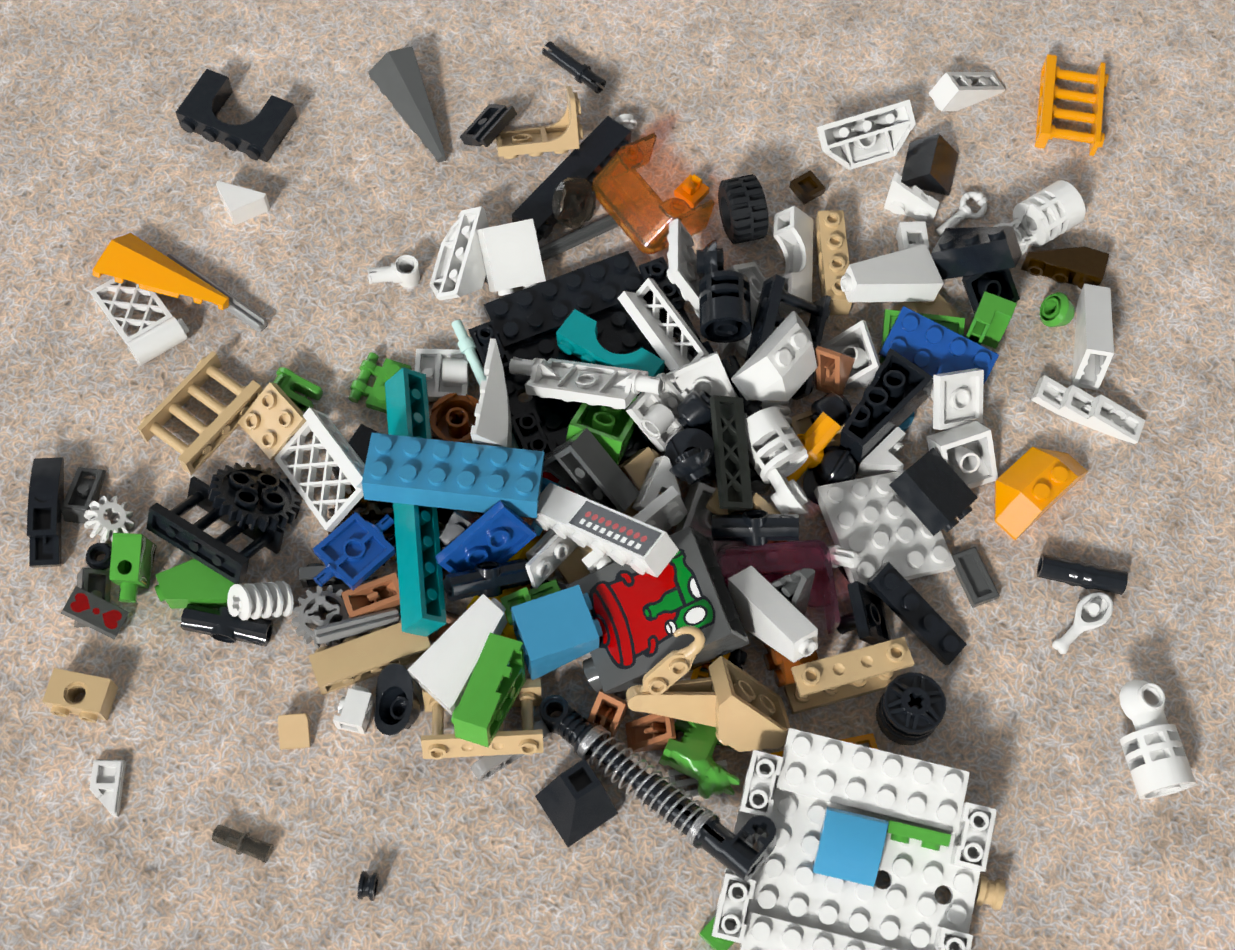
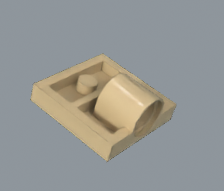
(272, 420)

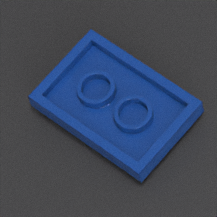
(490, 538)

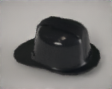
(834, 468)
(395, 701)

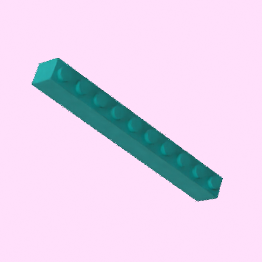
(415, 525)

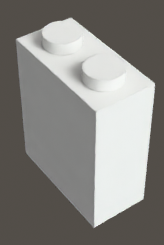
(511, 256)

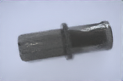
(242, 843)

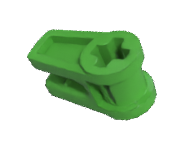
(292, 383)

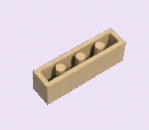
(365, 656)

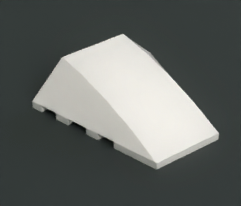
(493, 411)

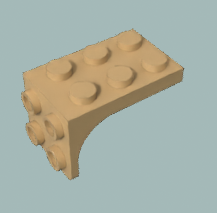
(556, 137)

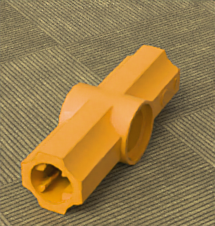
(815, 441)

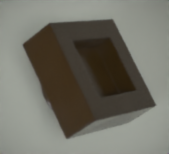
(807, 187)

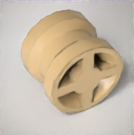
(990, 892)

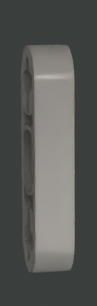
(490, 765)

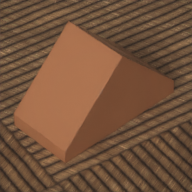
(832, 370)
(372, 596)
(608, 712)
(650, 733)

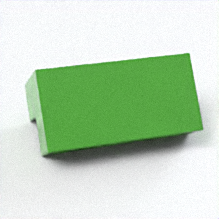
(990, 320)

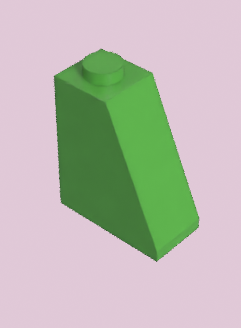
(193, 585)

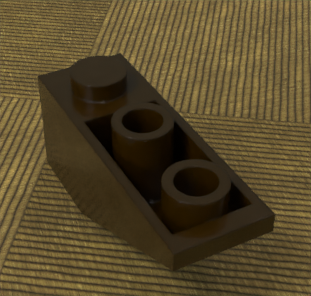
(1068, 265)

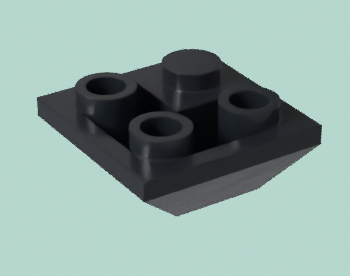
(576, 803)

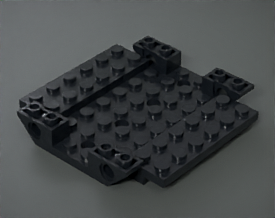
(527, 329)

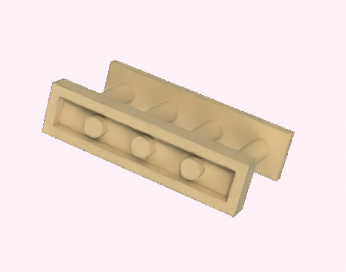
(211, 435)
(847, 675)
(504, 743)

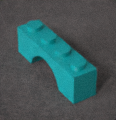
(579, 338)

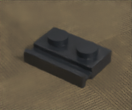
(488, 125)

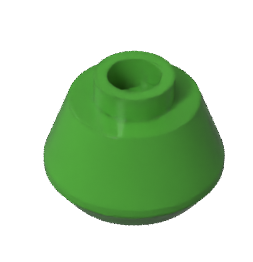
(1056, 310)

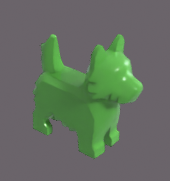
(695, 759)

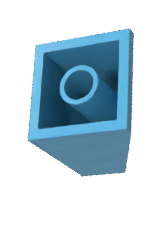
(555, 629)

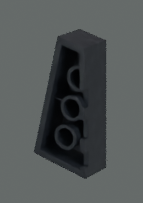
(886, 403)

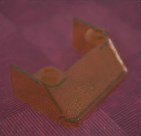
(636, 204)

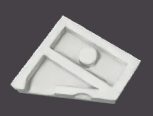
(910, 201)

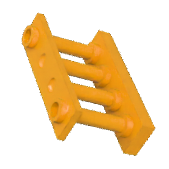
(1047, 111)

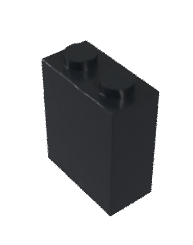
(934, 492)

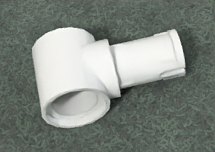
(395, 272)

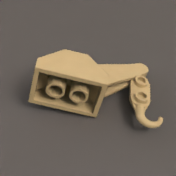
(731, 700)

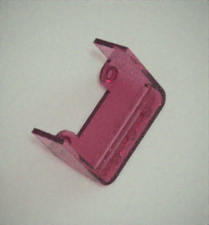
(784, 558)

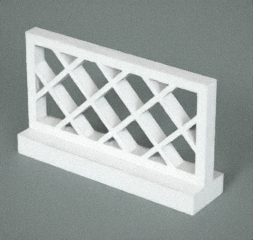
(336, 449)

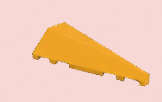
(138, 262)

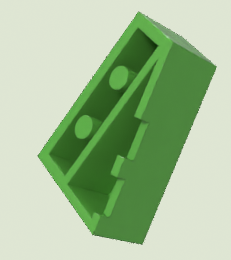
(490, 690)

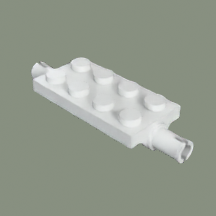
(585, 381)

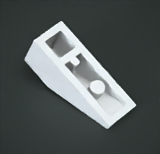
(964, 89)

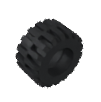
(743, 209)

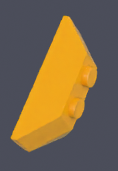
(1033, 487)

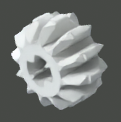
(112, 511)

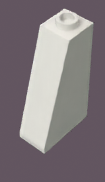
(893, 277)
(1092, 337)
(771, 615)
(451, 660)

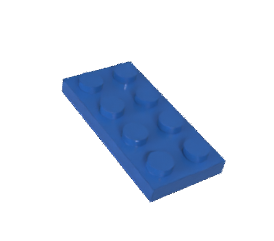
(935, 346)

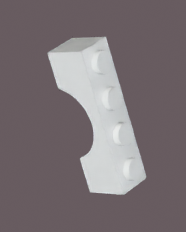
(795, 236)

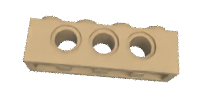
(832, 258)

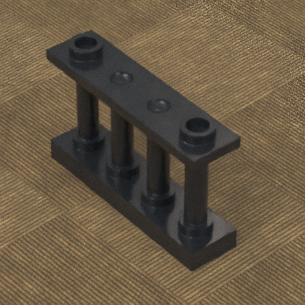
(768, 317)
(202, 546)

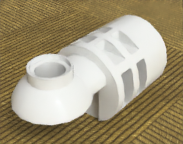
(1047, 214)
(776, 454)
(1155, 748)

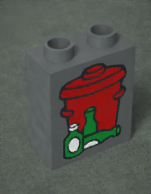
(645, 610)

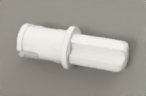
(843, 557)

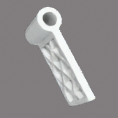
(153, 336)

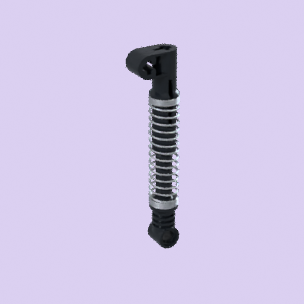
(700, 826)

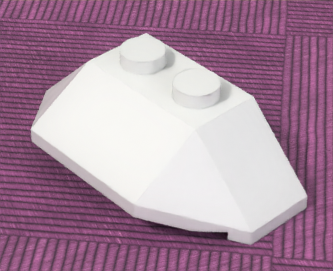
(867, 135)
(460, 260)
(778, 364)

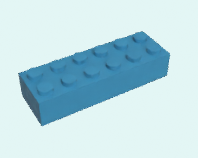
(452, 474)

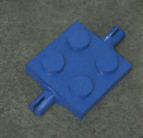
(354, 551)

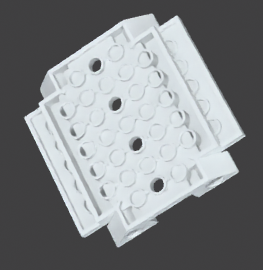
(802, 910)

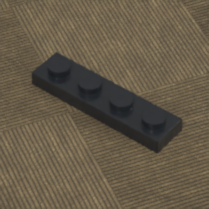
(916, 613)

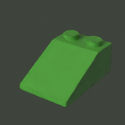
(608, 425)

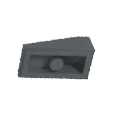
(81, 494)

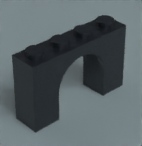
(255, 138)

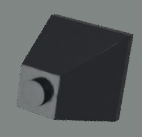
(995, 282)

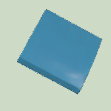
(850, 846)

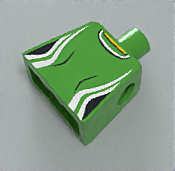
(131, 564)

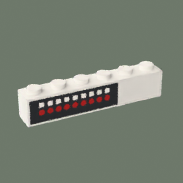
(605, 530)

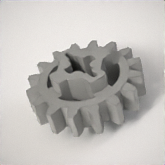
(312, 617)

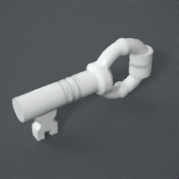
(965, 211)

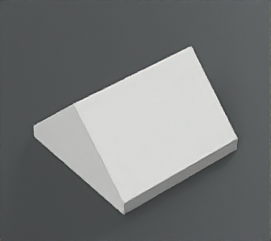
(857, 344)

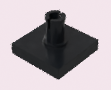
(867, 615)

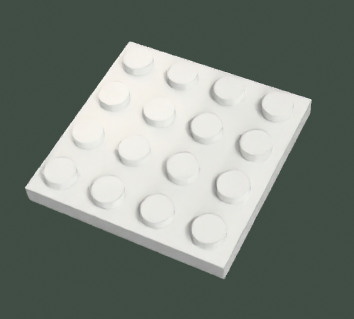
(881, 528)

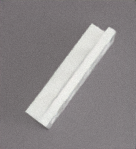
(655, 331)

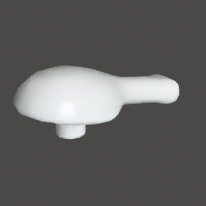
(1089, 614)

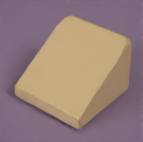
(294, 731)

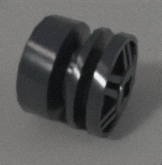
(905, 723)

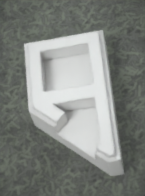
(108, 783)

